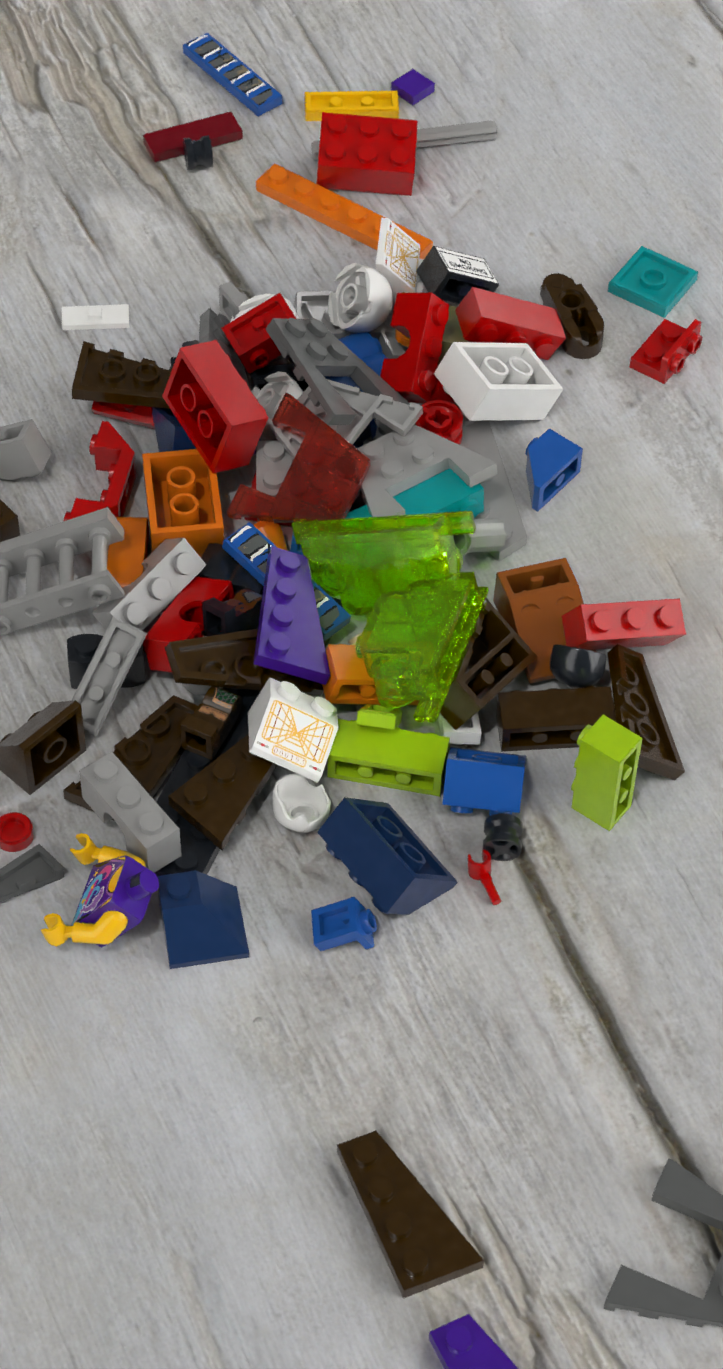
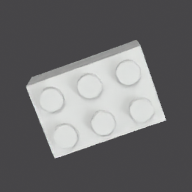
(498, 381)

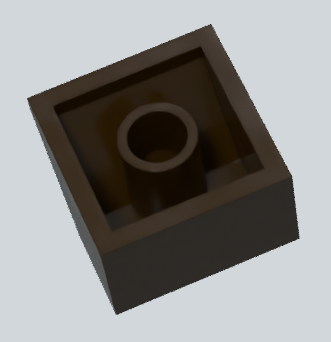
(43, 745)

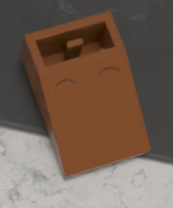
(533, 603)

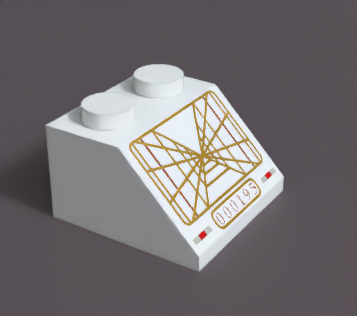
(398, 259)
(292, 728)

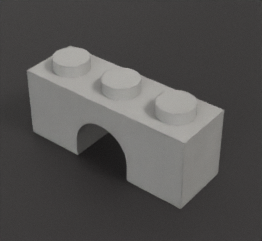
(166, 575)
(119, 796)

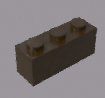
(549, 716)

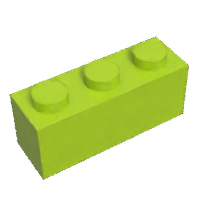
(389, 757)
(605, 771)

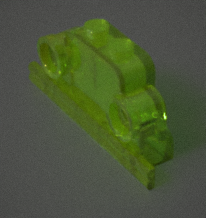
(381, 553)
(419, 639)

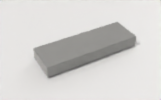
(107, 672)

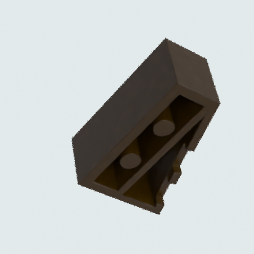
(488, 664)

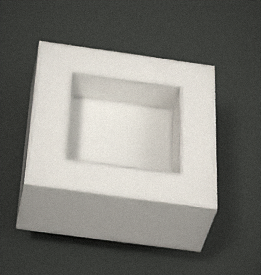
(467, 733)

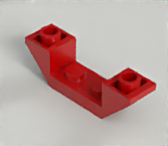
(118, 459)

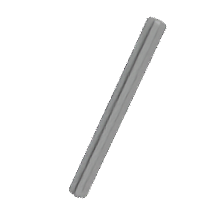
(445, 135)

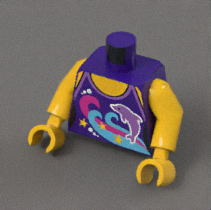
(111, 900)

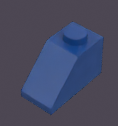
(550, 466)

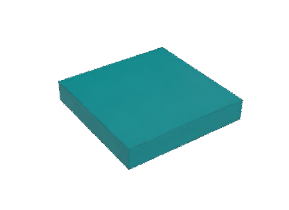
(652, 281)

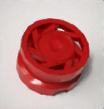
(442, 419)

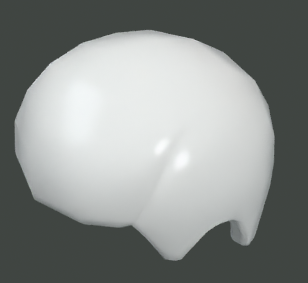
(300, 804)

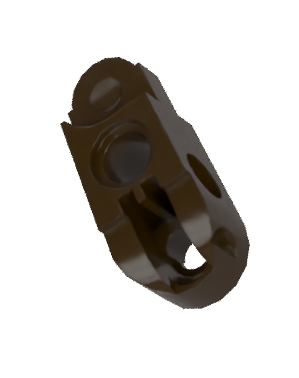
(576, 313)

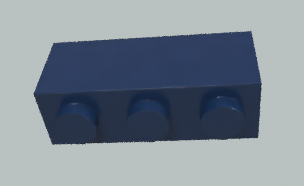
(385, 856)

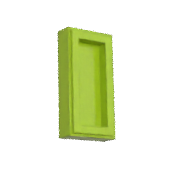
(379, 716)

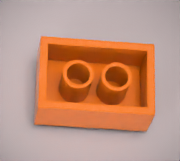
(182, 499)

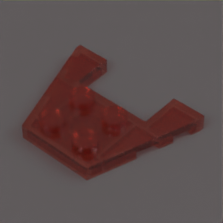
(320, 479)

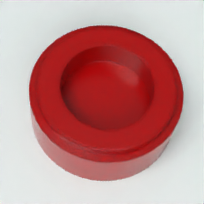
(15, 832)

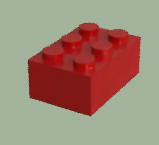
(367, 153)
(215, 406)

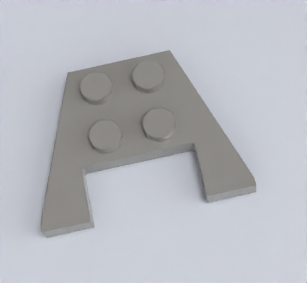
(315, 306)
(393, 414)
(411, 459)

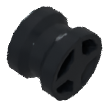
(198, 152)
(503, 836)

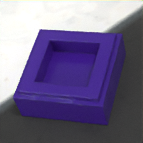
(413, 86)

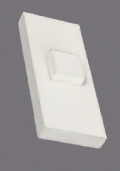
(95, 317)

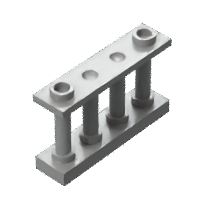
(61, 544)

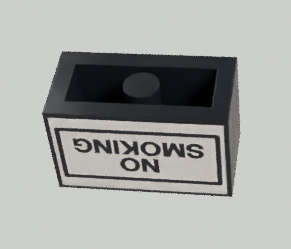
(454, 273)

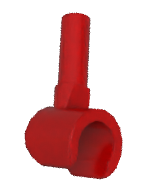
(482, 872)

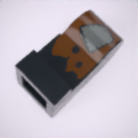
(233, 615)

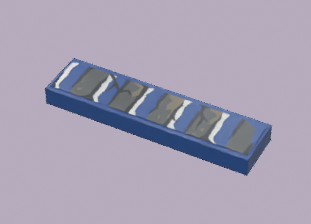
(232, 74)
(251, 551)

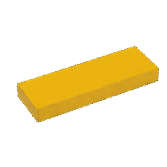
(361, 103)

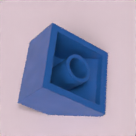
(483, 781)

